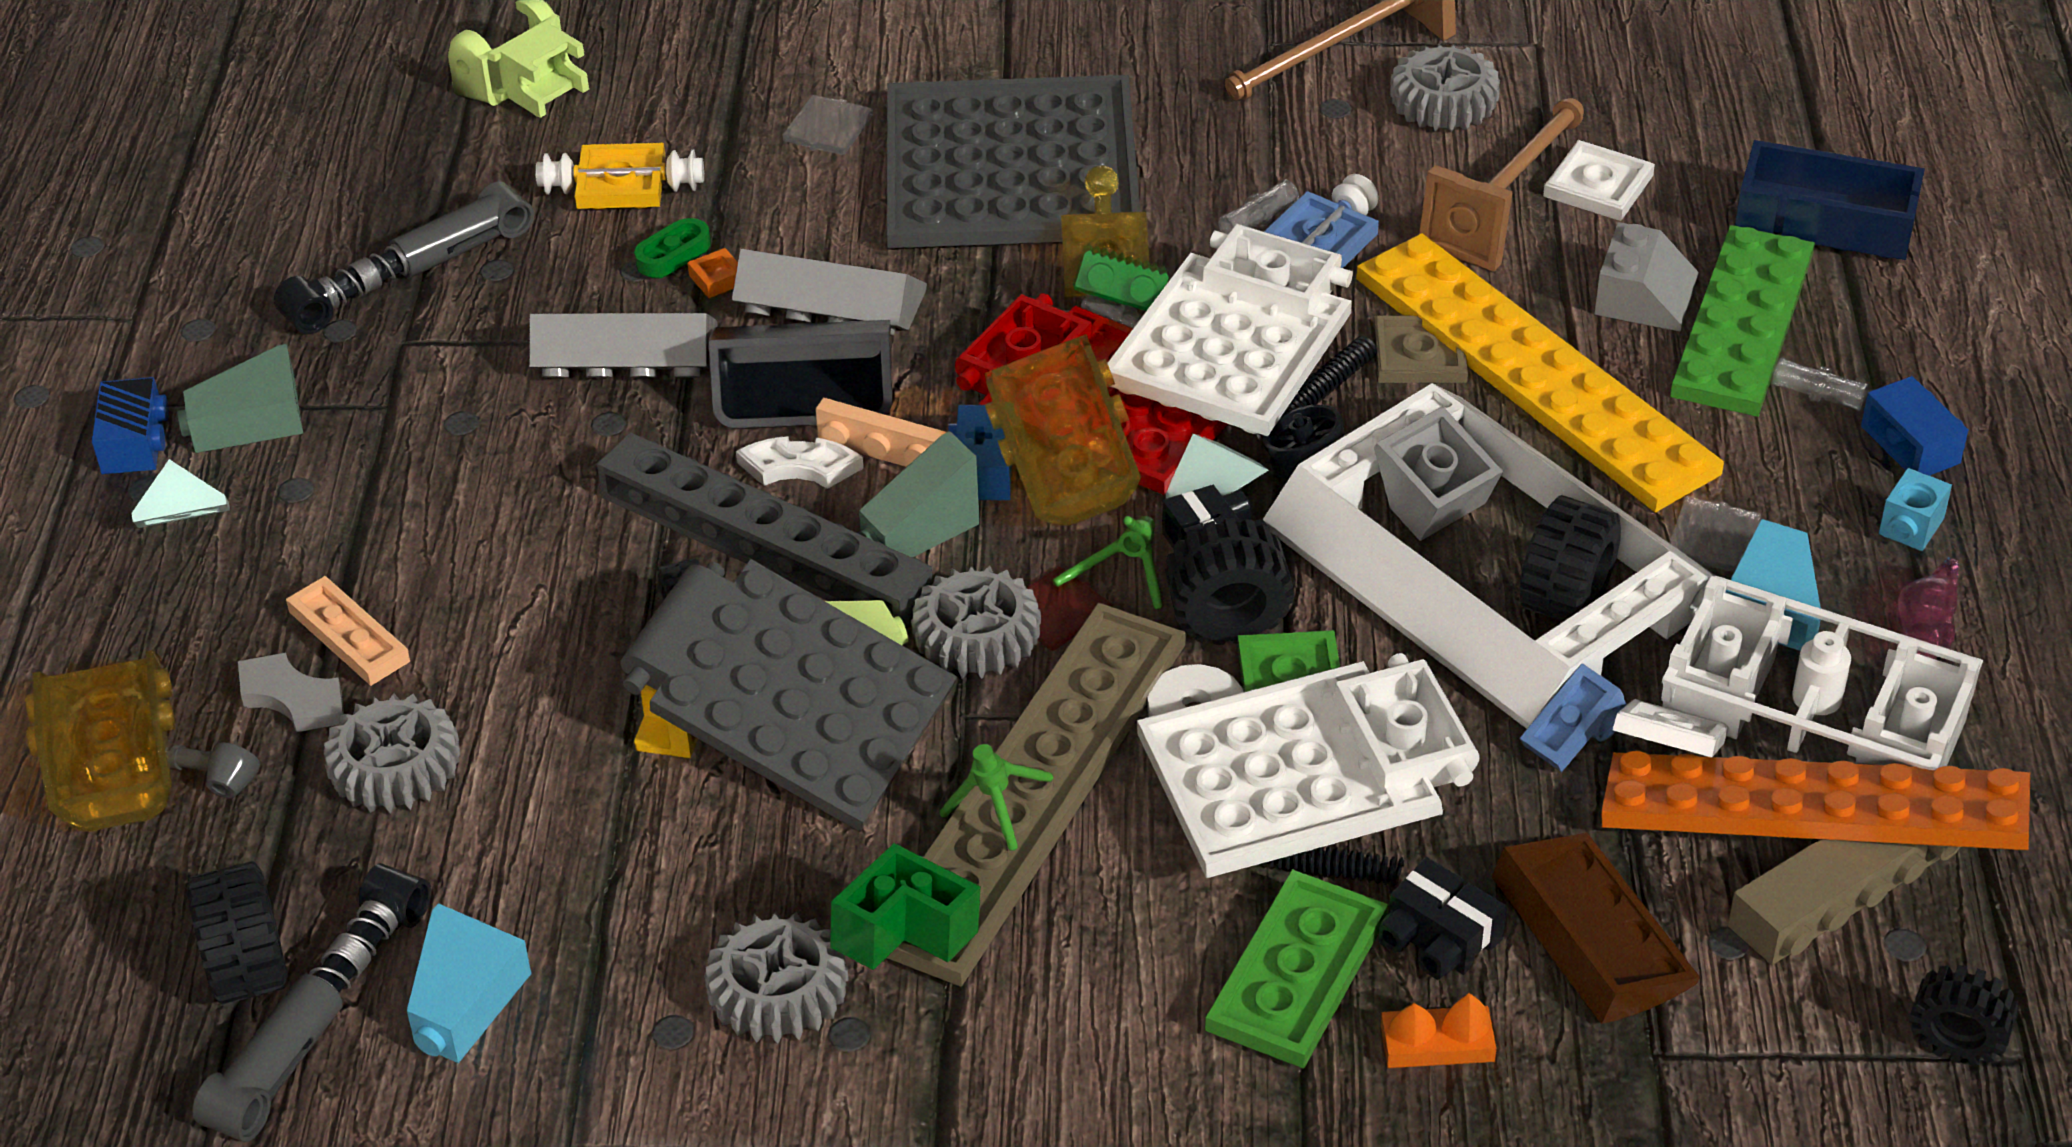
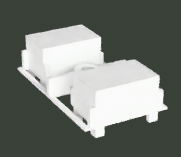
(1736, 641)

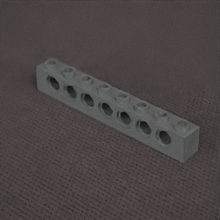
(759, 527)

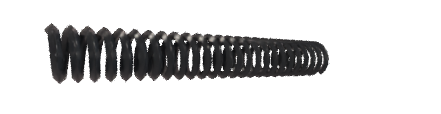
(1338, 380)
(1345, 868)

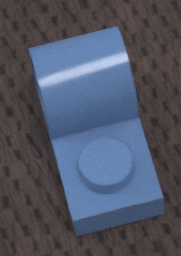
(1578, 711)

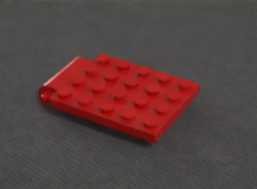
(1029, 325)

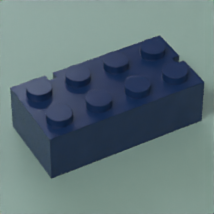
(1830, 199)

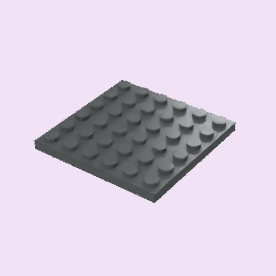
(1003, 157)

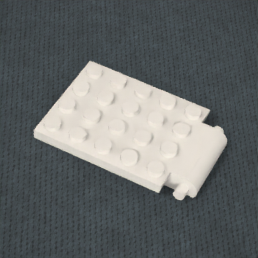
(1236, 329)
(1308, 761)

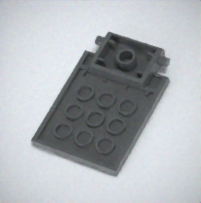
(786, 686)

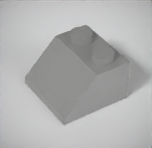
(1645, 279)
(1434, 473)

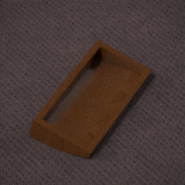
(1593, 926)

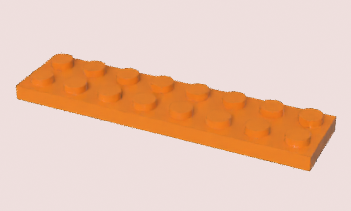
(1818, 800)

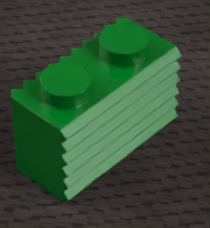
(1119, 277)

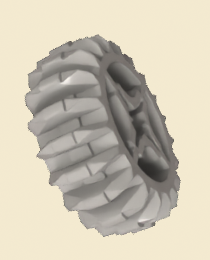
(1444, 87)
(976, 621)
(393, 763)
(775, 977)

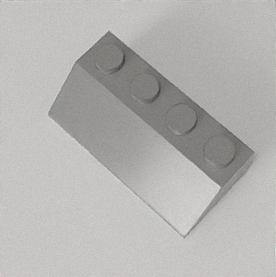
(825, 290)
(621, 343)

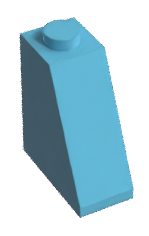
(1782, 564)
(462, 982)

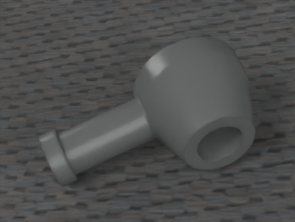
(227, 766)

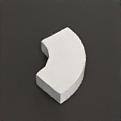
(812, 461)

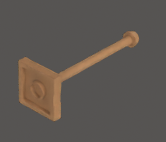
(1434, 14)
(1473, 216)

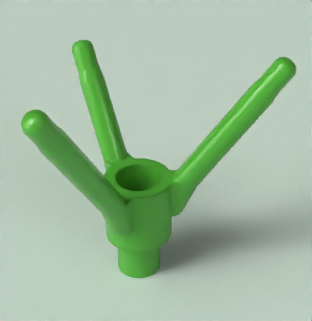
(1134, 543)
(991, 776)

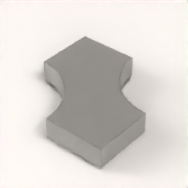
(278, 686)

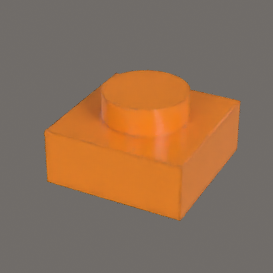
(714, 272)

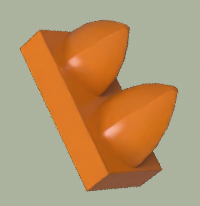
(1439, 1035)

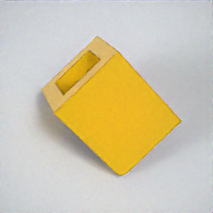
(659, 735)

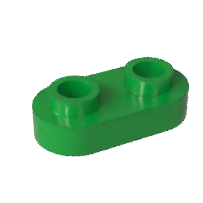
(672, 247)

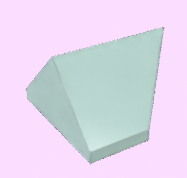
(1212, 463)
(177, 497)

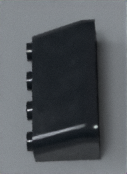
(786, 369)

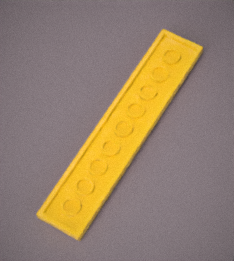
(1542, 373)

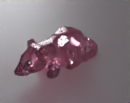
(1928, 606)

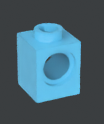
(1915, 509)

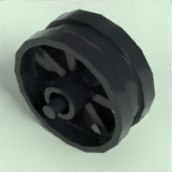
(1302, 435)

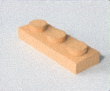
(873, 432)
(348, 630)

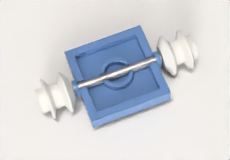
(1334, 224)

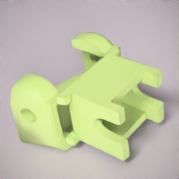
(525, 69)

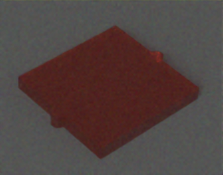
(1063, 607)

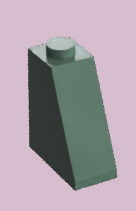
(243, 404)
(926, 501)

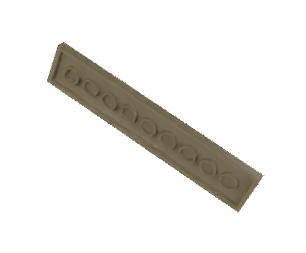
(1066, 731)

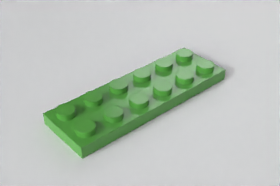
(1743, 320)

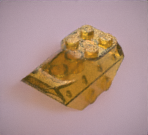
(1063, 432)
(103, 742)

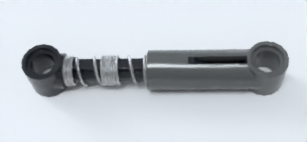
(495, 213)
(242, 1096)

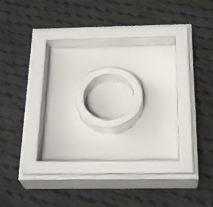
(1599, 180)
(1671, 727)

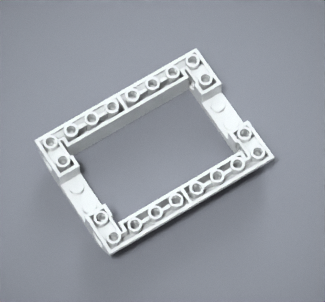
(1520, 675)

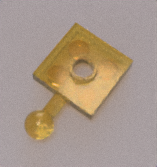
(1118, 231)

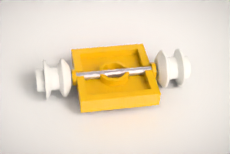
(619, 174)

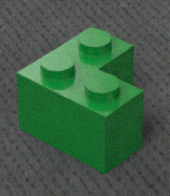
(901, 901)

